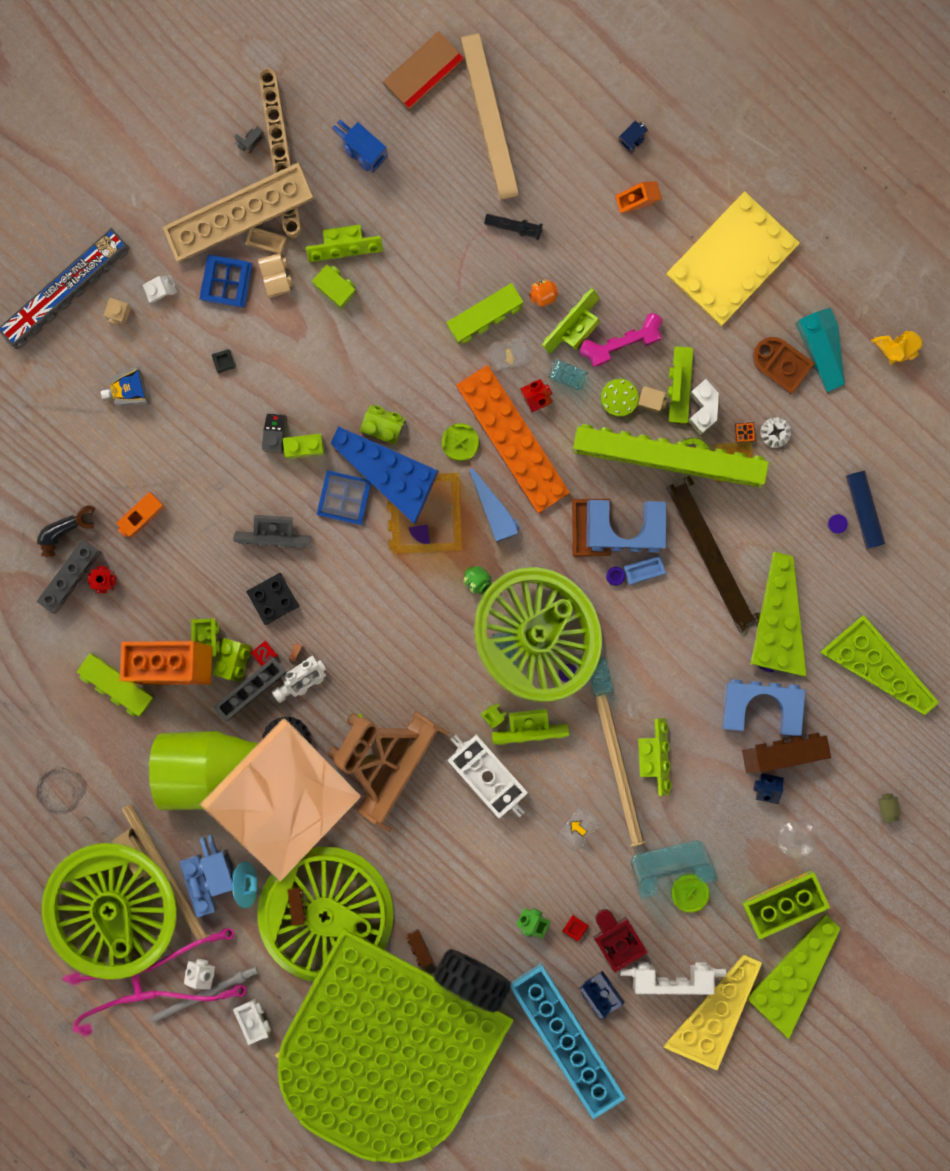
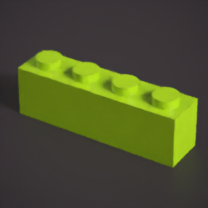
(485, 313)
(108, 681)

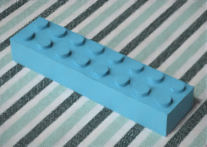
(567, 1041)

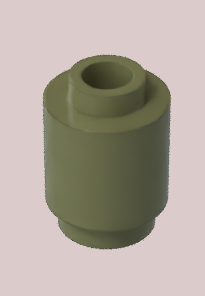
(889, 807)

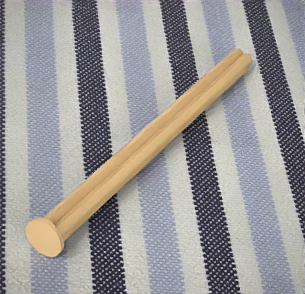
(619, 770)
(154, 854)

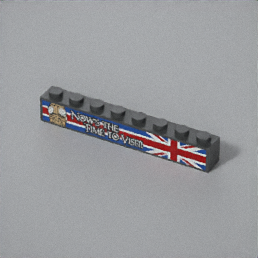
(64, 288)

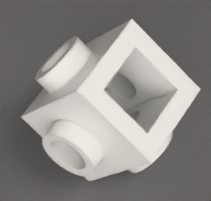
(199, 974)

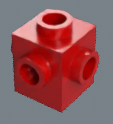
(536, 395)
(108, 582)

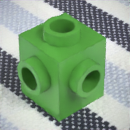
(533, 923)

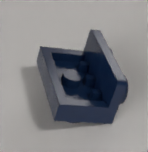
(601, 995)

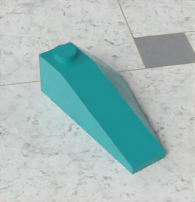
(822, 341)

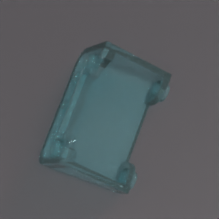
(670, 861)

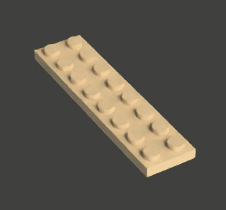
(238, 212)

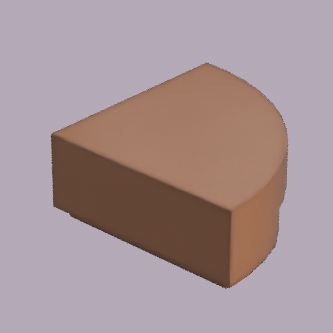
(295, 652)

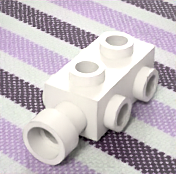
(300, 679)

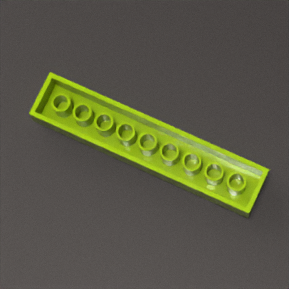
(670, 457)

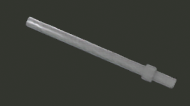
(238, 978)

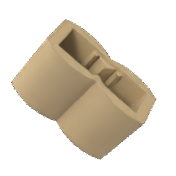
(274, 275)

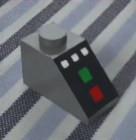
(274, 433)

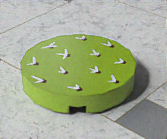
(619, 397)

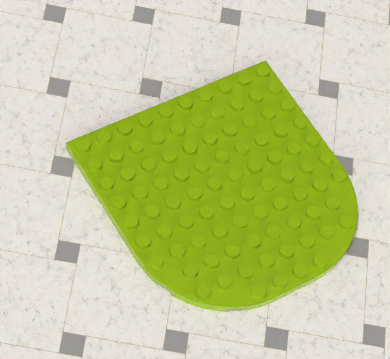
(383, 1054)

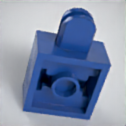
(362, 145)

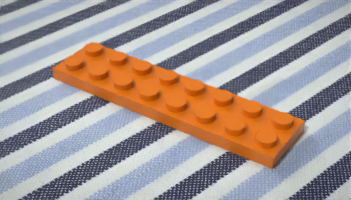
(512, 439)

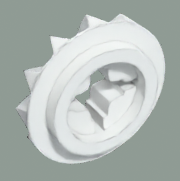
(771, 440)

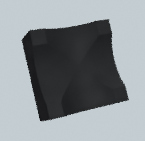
(272, 598)

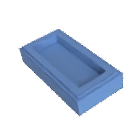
(644, 570)

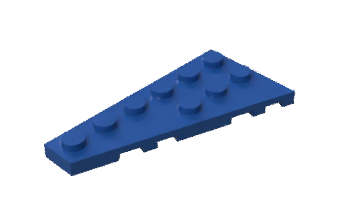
(393, 474)

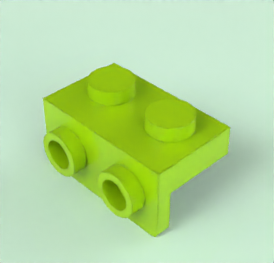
(382, 424)
(205, 632)
(232, 660)

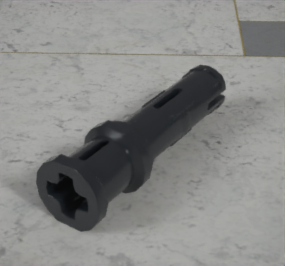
(515, 226)

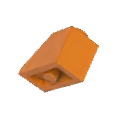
(638, 196)

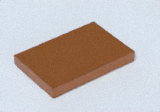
(579, 528)

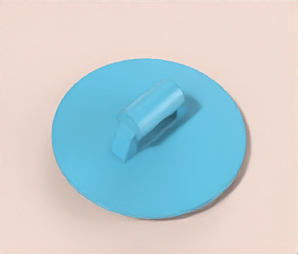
(245, 884)

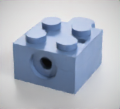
(216, 868)

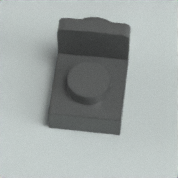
(252, 139)

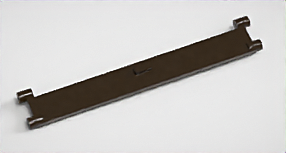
(711, 555)

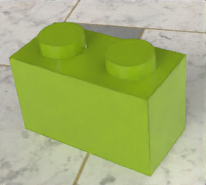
(334, 286)
(303, 446)

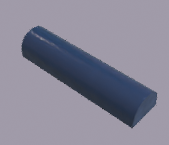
(865, 509)

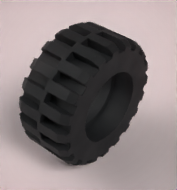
(472, 981)

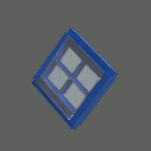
(226, 281)
(344, 497)

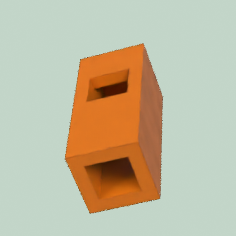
(140, 515)

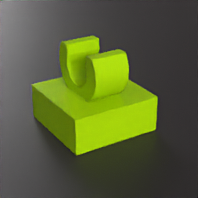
(493, 716)

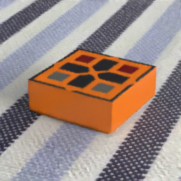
(744, 432)

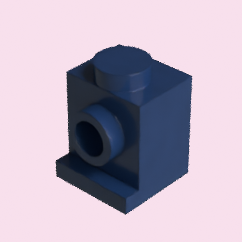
(633, 136)

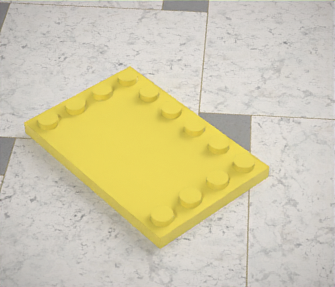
(732, 258)

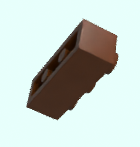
(297, 906)
(419, 948)

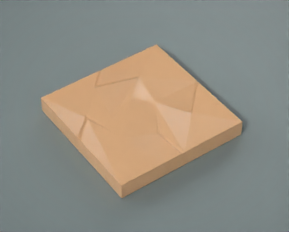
(281, 799)

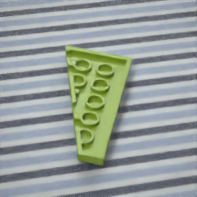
(871, 657)

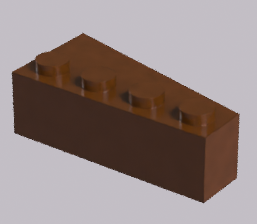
(786, 754)

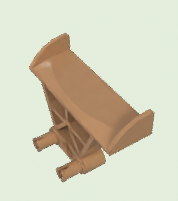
(396, 768)

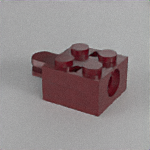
(617, 940)

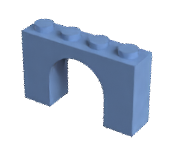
(600, 535)
(789, 699)

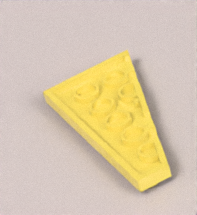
(711, 1025)

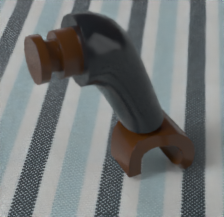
(51, 533)

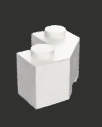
(707, 398)

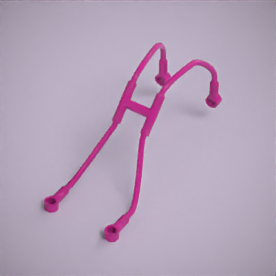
(75, 978)

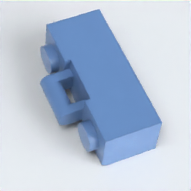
(194, 880)

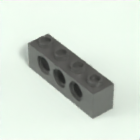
(69, 576)
(250, 689)

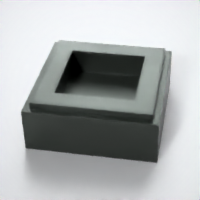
(223, 361)

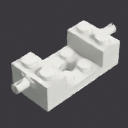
(475, 758)
(700, 979)

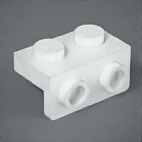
(252, 1022)

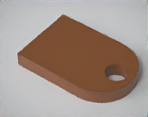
(783, 364)

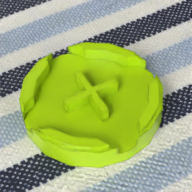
(460, 442)
(689, 893)

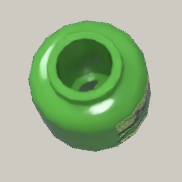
(477, 579)

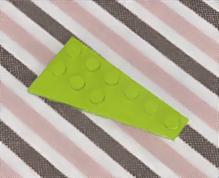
(779, 631)
(789, 984)

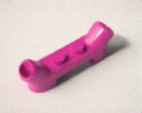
(649, 334)

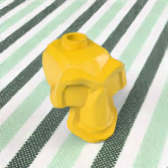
(901, 347)

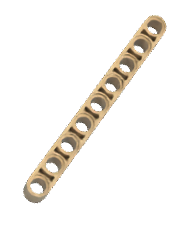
(489, 116)
(278, 144)

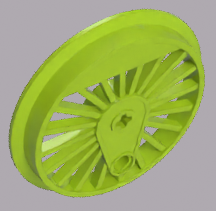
(546, 625)
(275, 900)
(112, 925)

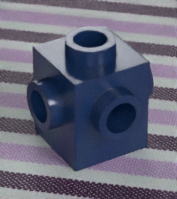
(769, 788)

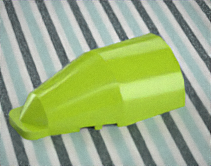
(191, 766)

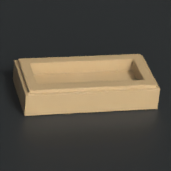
(266, 240)

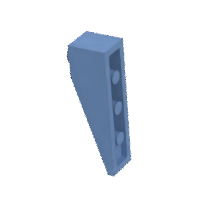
(498, 517)

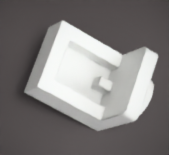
(159, 288)

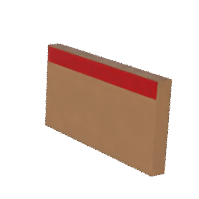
(423, 70)

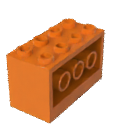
(166, 663)

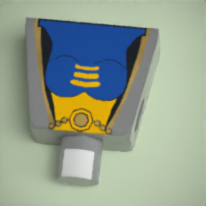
(126, 389)

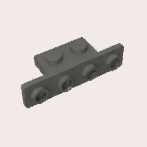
(272, 531)

